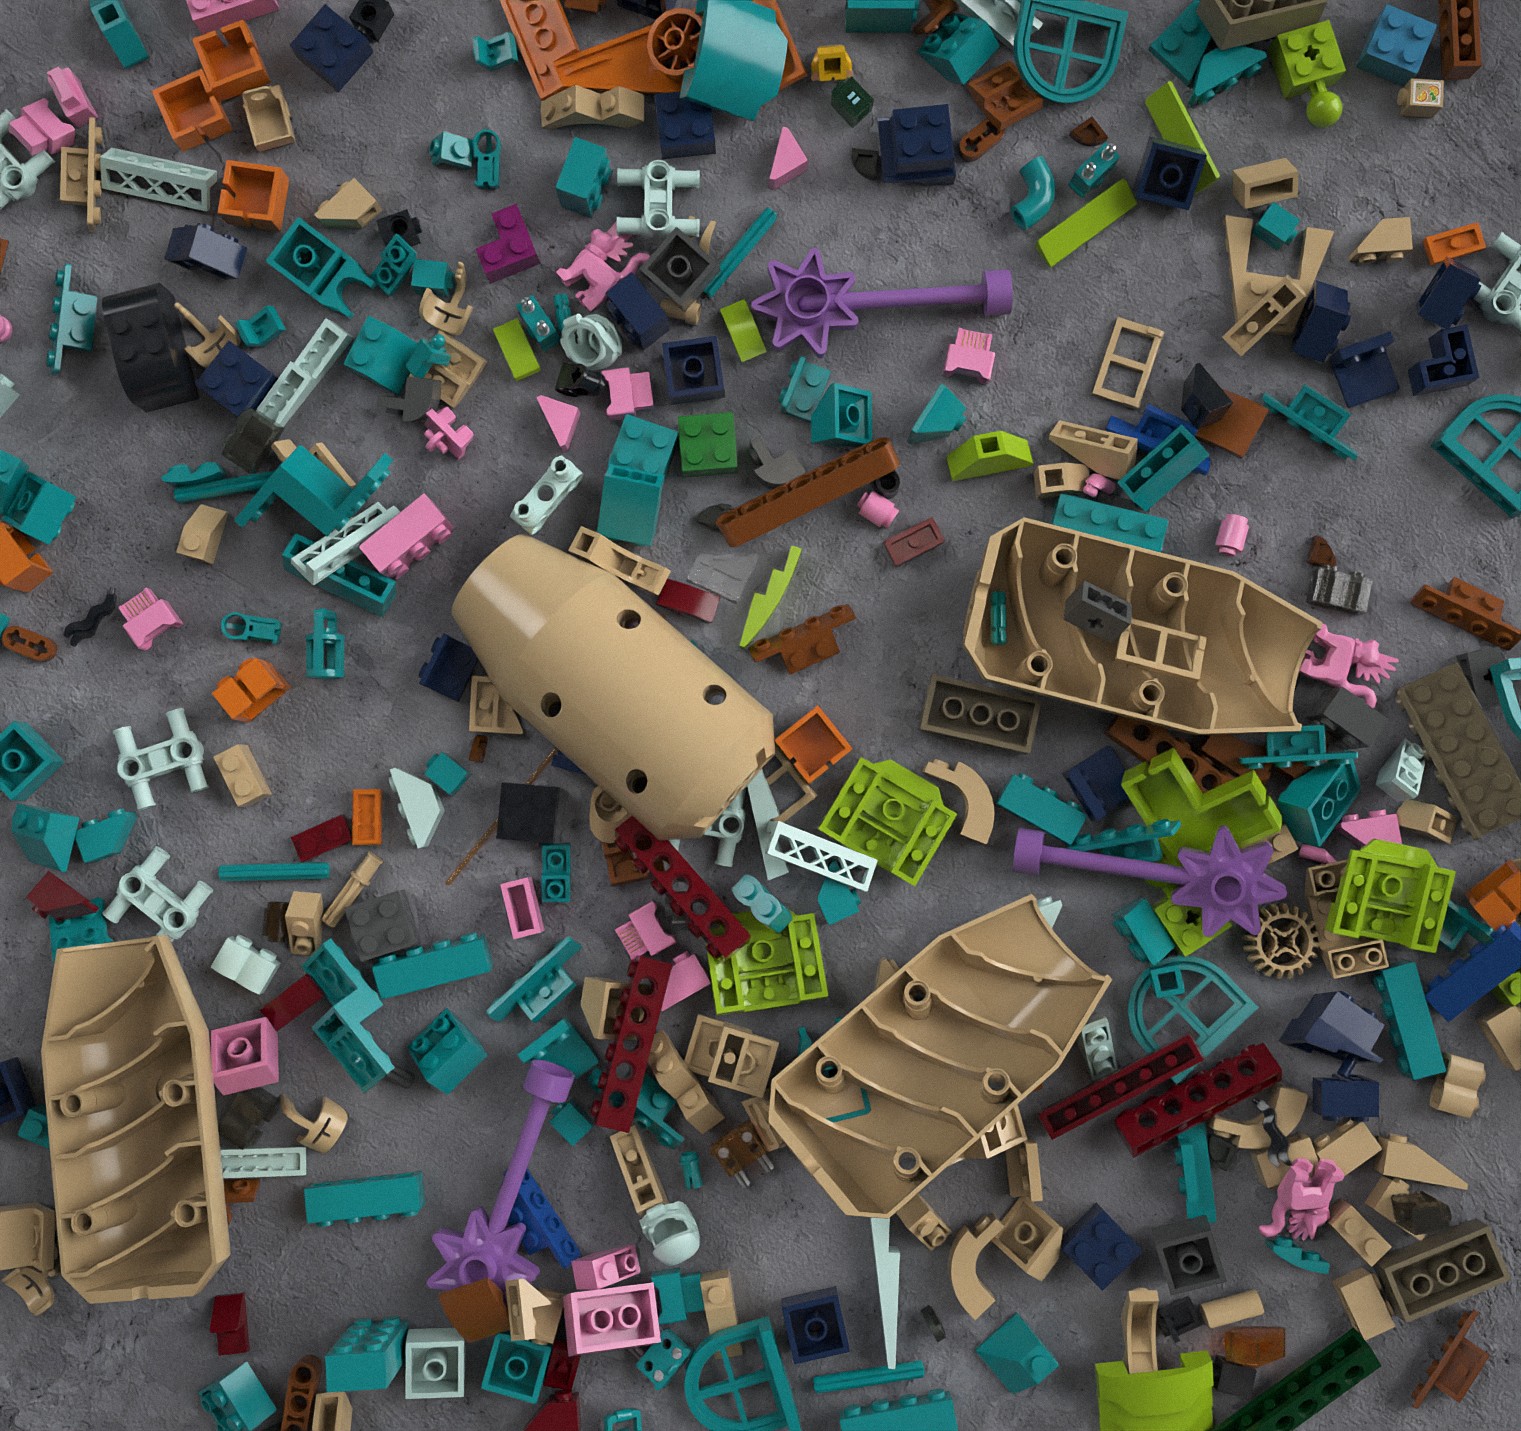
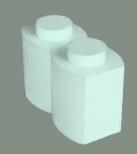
(246, 964)

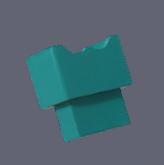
(678, 1294)

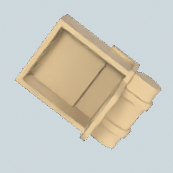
(268, 117)

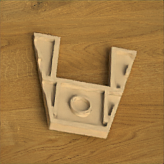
(1252, 287)

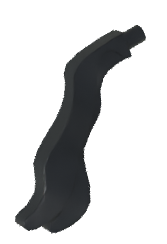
(88, 626)
(1279, 1142)

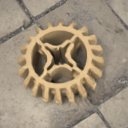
(1300, 955)

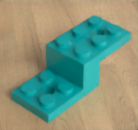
(342, 1025)

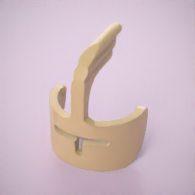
(437, 319)
(211, 339)
(335, 1126)
(32, 1296)

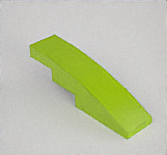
(765, 605)

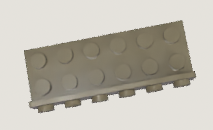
(1463, 749)

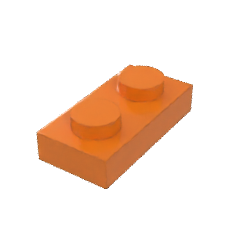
(1454, 243)

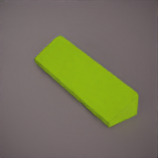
(1178, 127)
(1086, 223)

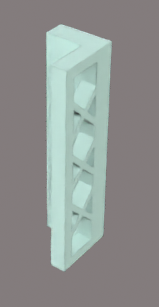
(1000, 16)
(157, 169)
(344, 548)
(820, 846)

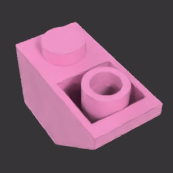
(1377, 826)
(605, 1267)

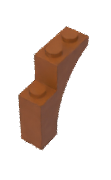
(1226, 749)

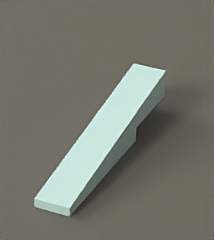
(305, 373)
(764, 809)
(263, 1161)
(887, 1274)

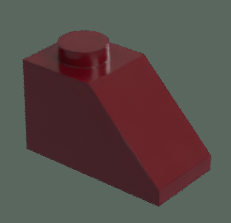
(58, 899)
(557, 1413)

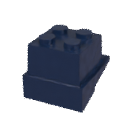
(917, 146)
(1336, 1029)

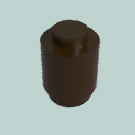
(274, 921)

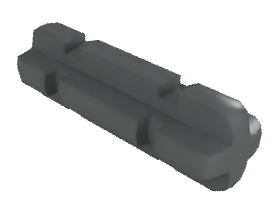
(1120, 502)

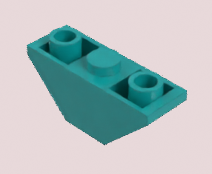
(119, 31)
(1222, 71)

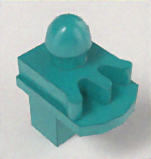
(426, 354)

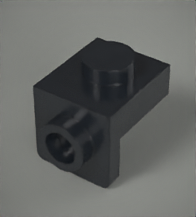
(1178, 1318)

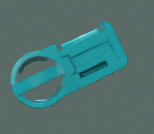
(487, 164)
(256, 627)

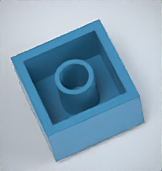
(1396, 45)

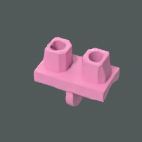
(443, 436)

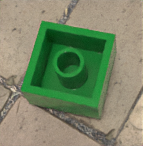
(707, 444)

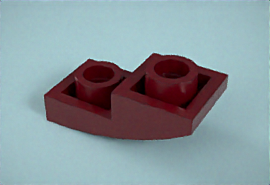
(688, 600)
(292, 1002)

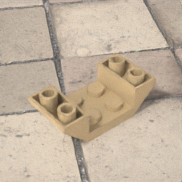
(1340, 953)

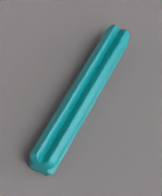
(742, 249)
(221, 487)
(274, 871)
(868, 1377)

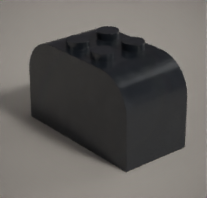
(149, 347)

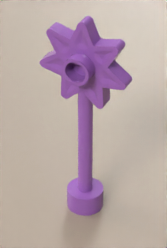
(812, 303)
(1222, 881)
(487, 1244)

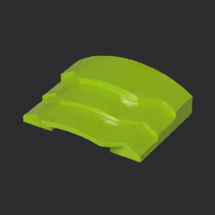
(889, 817)
(1392, 896)
(770, 969)
(1156, 1399)

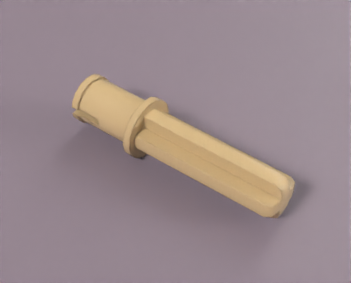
(352, 889)

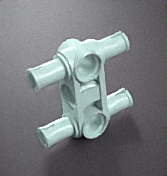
(12, 169)
(657, 201)
(1508, 287)
(561, 478)
(160, 759)
(727, 838)
(156, 899)

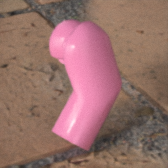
(1098, 482)
(1316, 854)

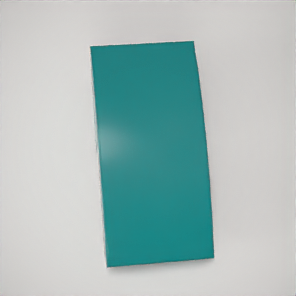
(395, 265)
(183, 475)
(556, 872)
(1293, 1254)

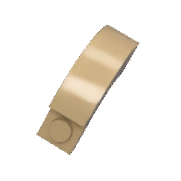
(623, 564)
(977, 798)
(1250, 1134)
(962, 1262)

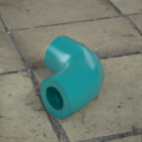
(1040, 194)

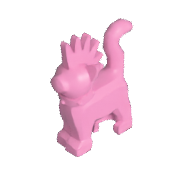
(592, 266)
(1337, 660)
(1305, 1197)

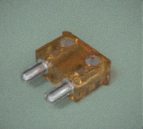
(736, 1146)

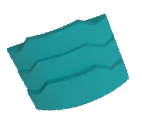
(736, 58)

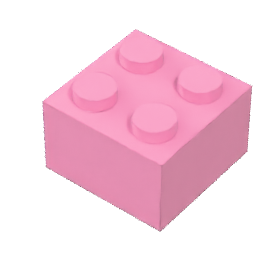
(244, 1056)

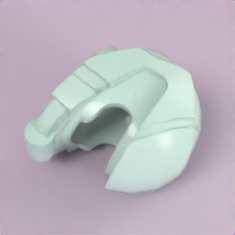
(592, 331)
(671, 1232)

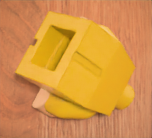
(831, 62)

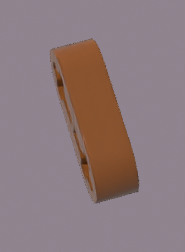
(984, 144)
(27, 648)

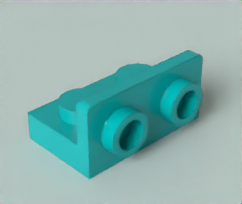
(804, 389)

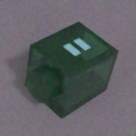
(851, 101)

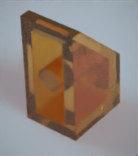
(1254, 1345)

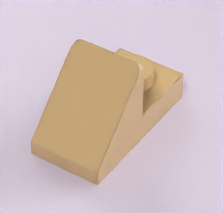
(520, 1301)

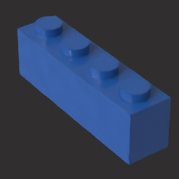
(1476, 974)

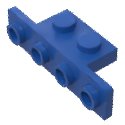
(1154, 428)
(541, 1223)

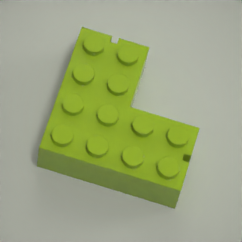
(1171, 793)

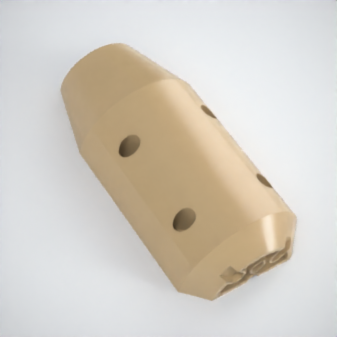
(1250, 633)
(627, 697)
(994, 1009)
(130, 1179)

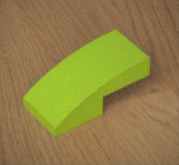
(742, 330)
(516, 349)

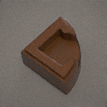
(1089, 133)
(1320, 553)
(478, 749)

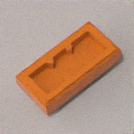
(367, 817)

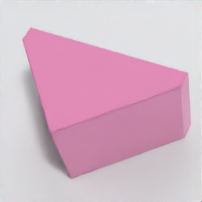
(788, 161)
(561, 418)

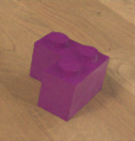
(510, 253)

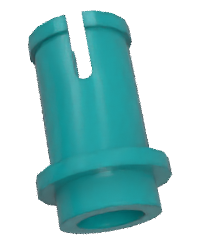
(691, 1170)

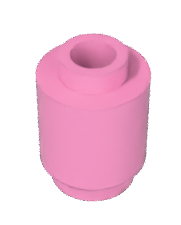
(877, 509)
(1232, 535)

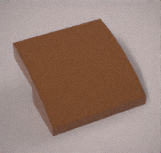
(1004, 96)
(1236, 428)
(620, 865)
(476, 1309)

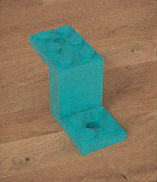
(315, 491)

